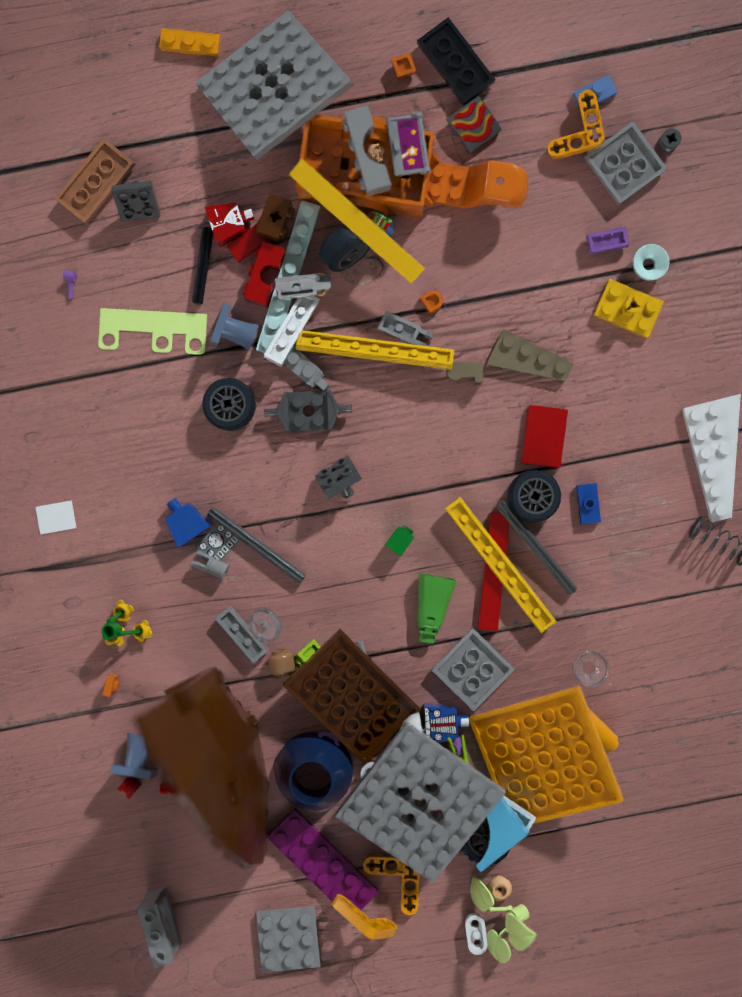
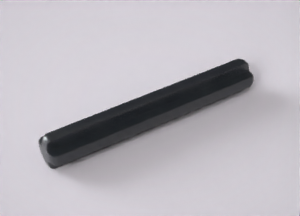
(202, 265)

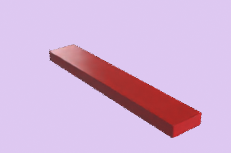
(491, 586)

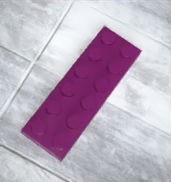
(321, 860)

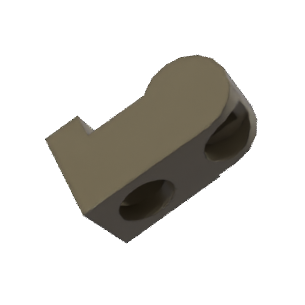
(466, 371)

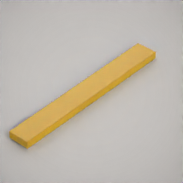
(356, 221)
(375, 350)
(500, 565)

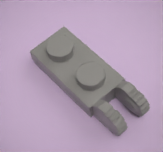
(403, 329)

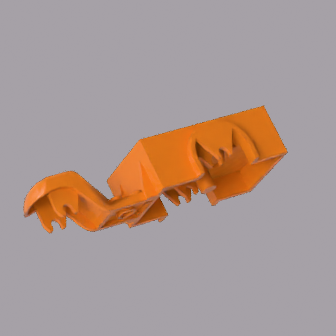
(447, 184)

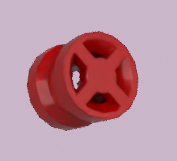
(129, 786)

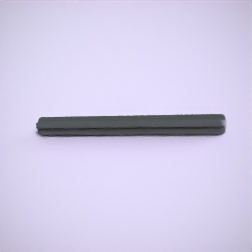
(256, 545)
(536, 547)

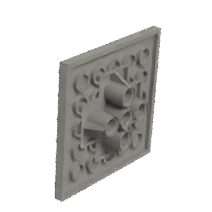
(273, 84)
(426, 837)

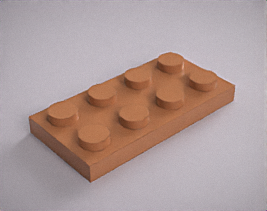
(94, 180)

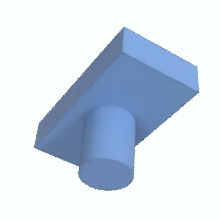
(603, 88)

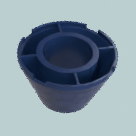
(311, 748)

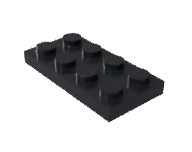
(455, 61)

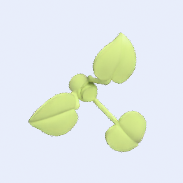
(519, 935)

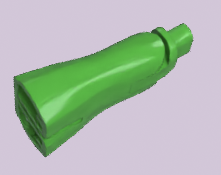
(433, 602)

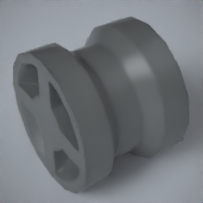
(665, 141)

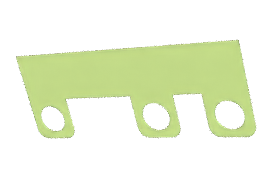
(158, 322)

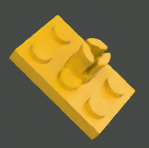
(628, 308)

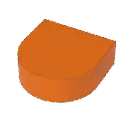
(432, 301)

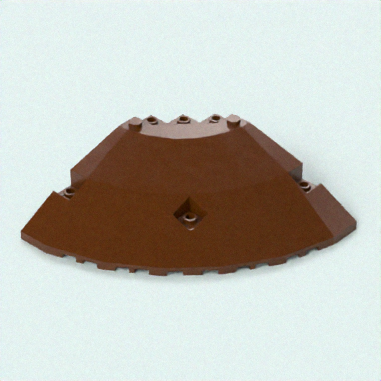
(213, 761)

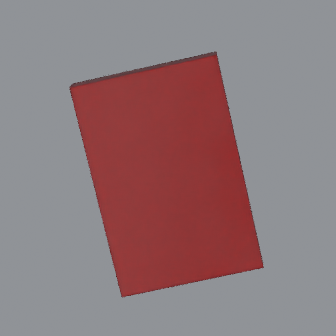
(544, 436)

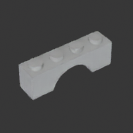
(374, 175)

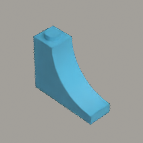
(505, 832)

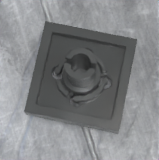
(136, 197)
(338, 478)

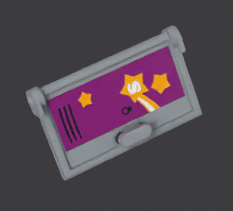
(408, 138)

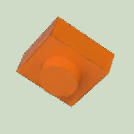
(403, 66)
(111, 685)

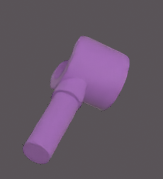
(71, 277)
(457, 745)

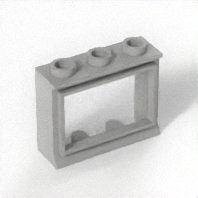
(159, 927)

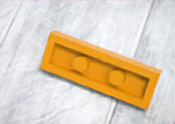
(190, 42)

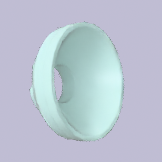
(657, 256)

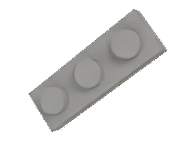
(240, 633)

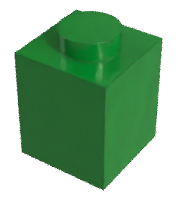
(400, 540)

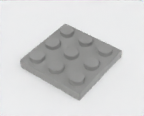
(625, 163)
(473, 669)
(288, 939)

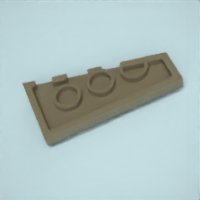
(525, 357)

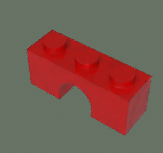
(268, 257)

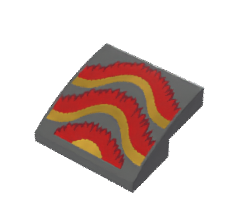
(473, 124)

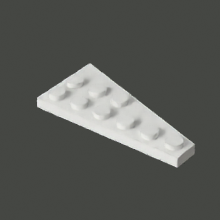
(713, 441)

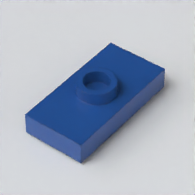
(588, 503)

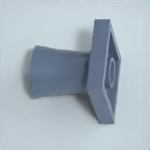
(233, 329)
(136, 760)

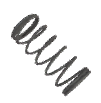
(702, 519)

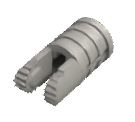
(214, 566)

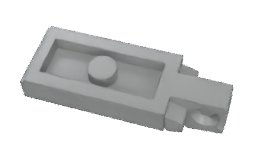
(301, 285)
(305, 369)

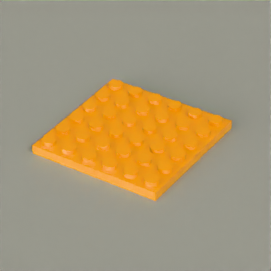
(548, 755)

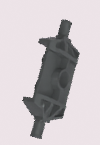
(292, 406)

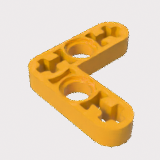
(584, 136)
(400, 870)
(372, 928)

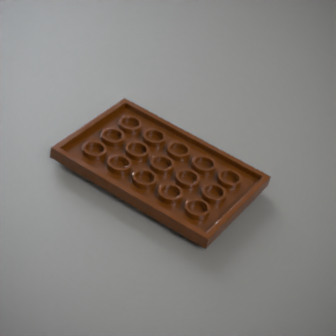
(351, 696)

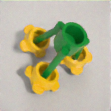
(114, 632)

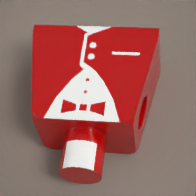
(228, 221)

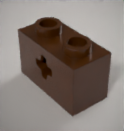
(275, 207)

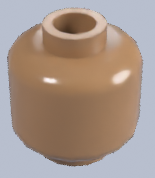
(281, 663)

